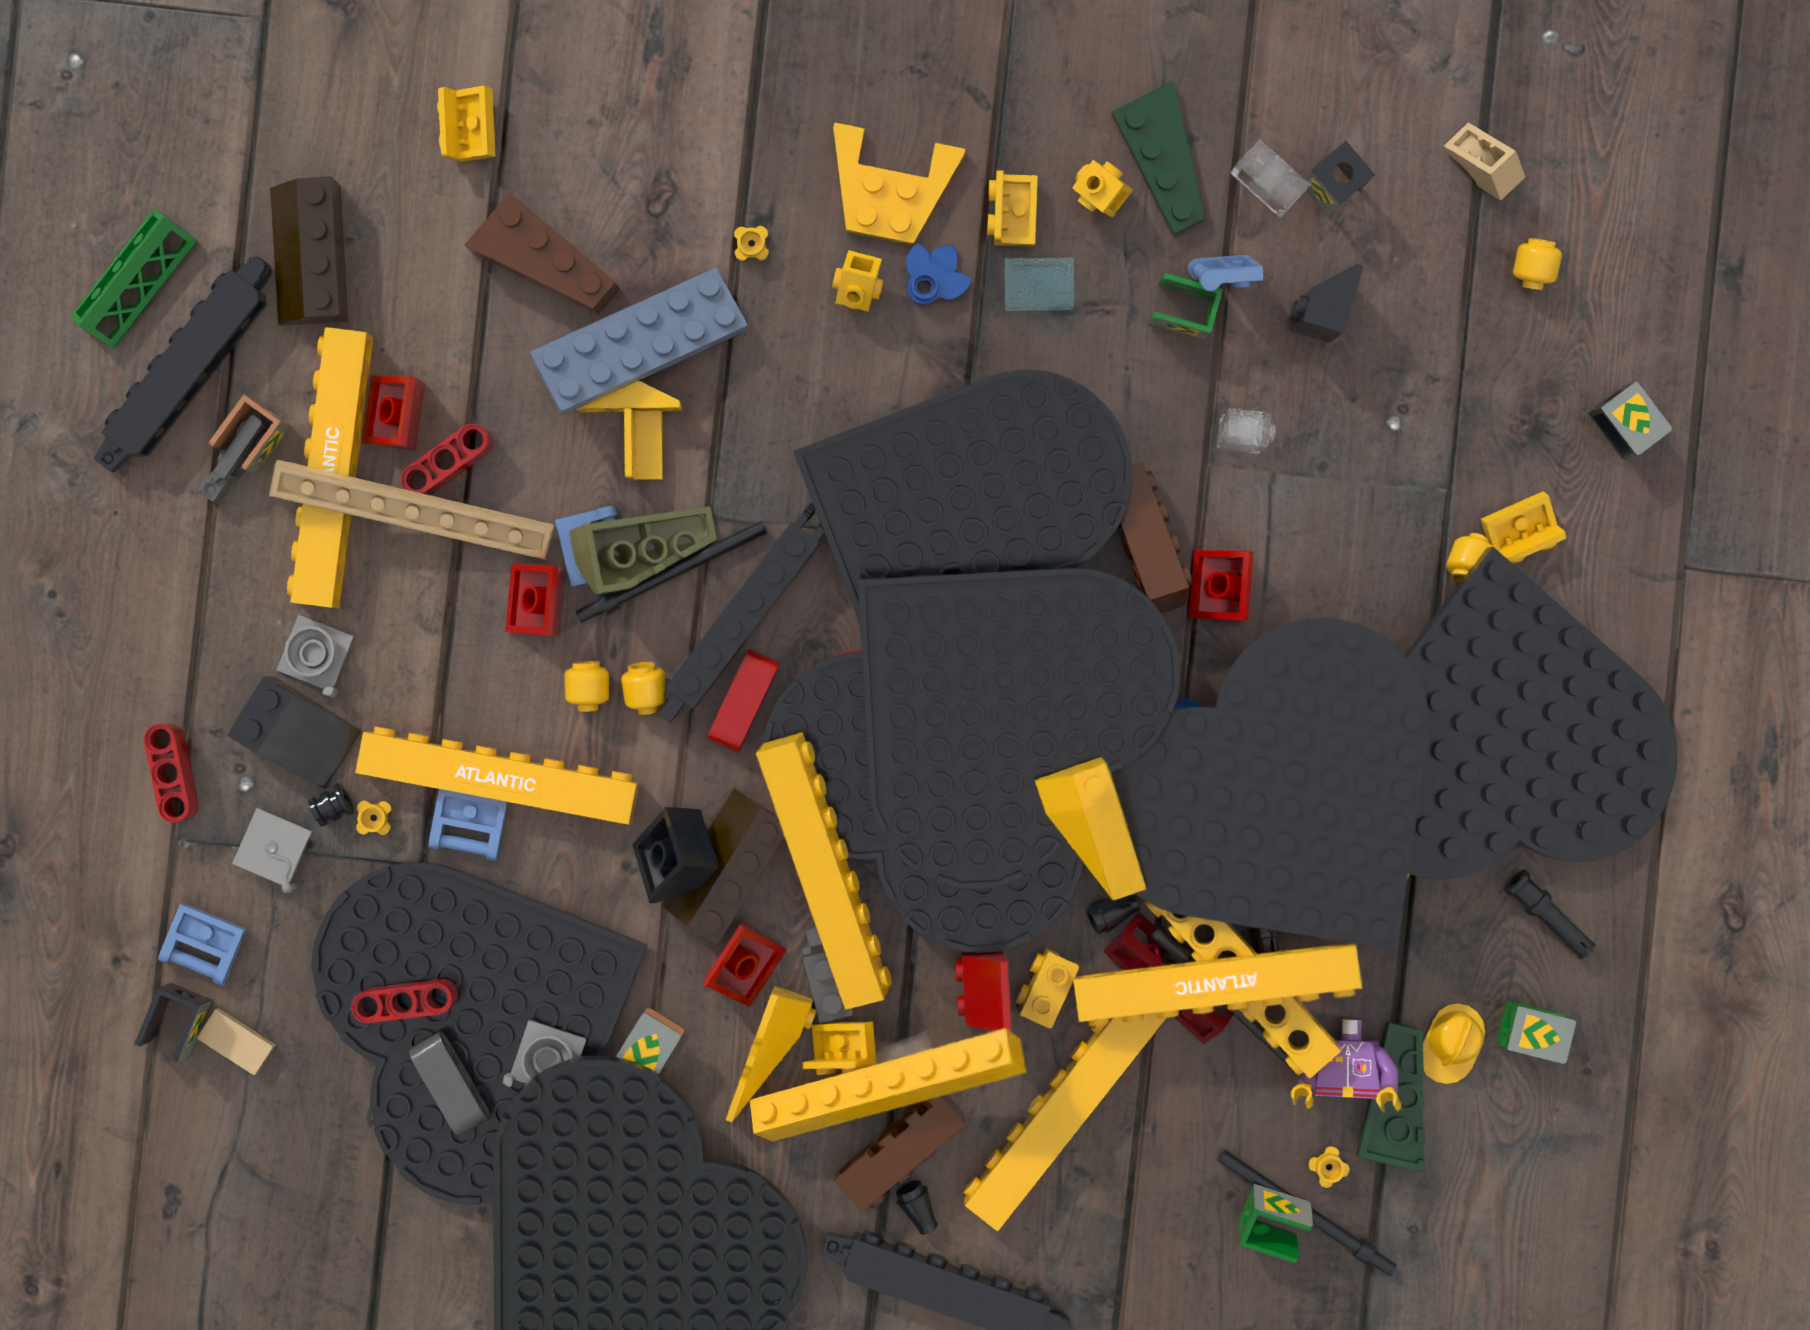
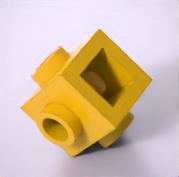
(1101, 187)
(858, 281)

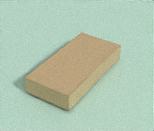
(236, 1041)

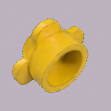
(745, 235)
(365, 823)
(1338, 1170)

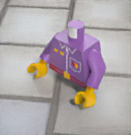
(1356, 1072)

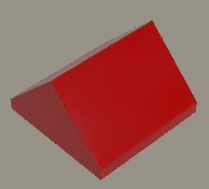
(393, 412)
(1221, 585)
(535, 599)
(744, 964)

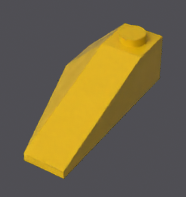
(1090, 818)
(777, 1033)

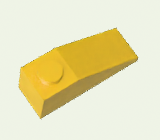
(635, 396)

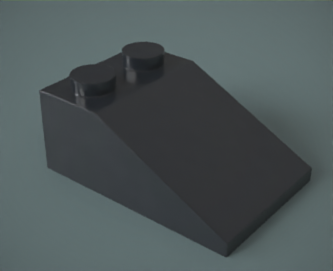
(294, 731)

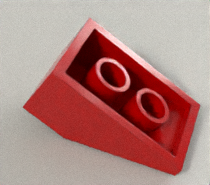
(985, 990)

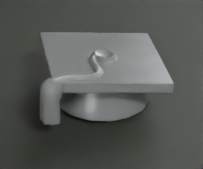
(315, 654)
(272, 848)
(542, 1048)

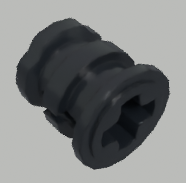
(331, 805)

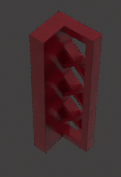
(1133, 954)

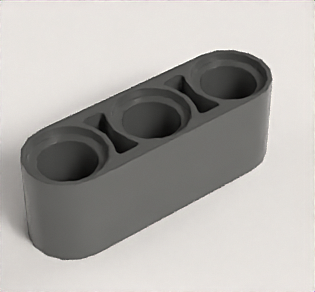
(449, 1083)

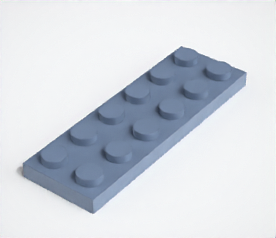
(638, 341)

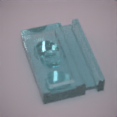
(1039, 283)

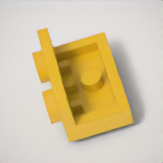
(466, 123)
(1014, 209)
(1523, 528)
(1047, 988)
(842, 1047)

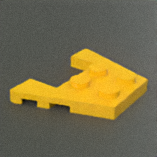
(886, 201)

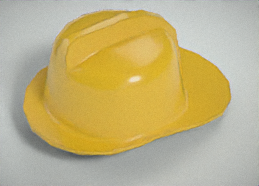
(1452, 1043)

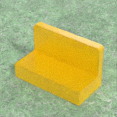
(643, 444)

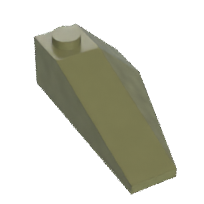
(629, 550)

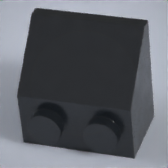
(1326, 306)
(675, 853)

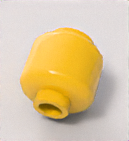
(1537, 263)
(1465, 554)
(586, 685)
(644, 687)

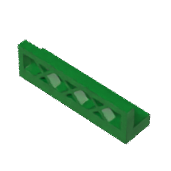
(123, 270)

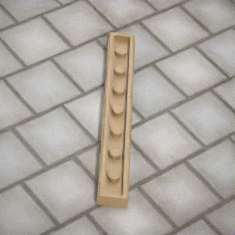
(410, 509)

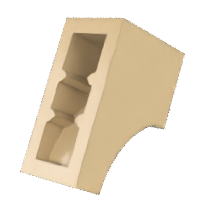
(1487, 160)

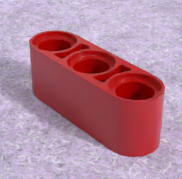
(464, 459)
(743, 701)
(158, 759)
(388, 1005)

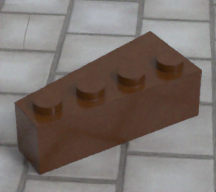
(532, 249)
(1151, 545)
(899, 1149)

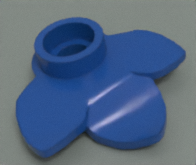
(936, 270)

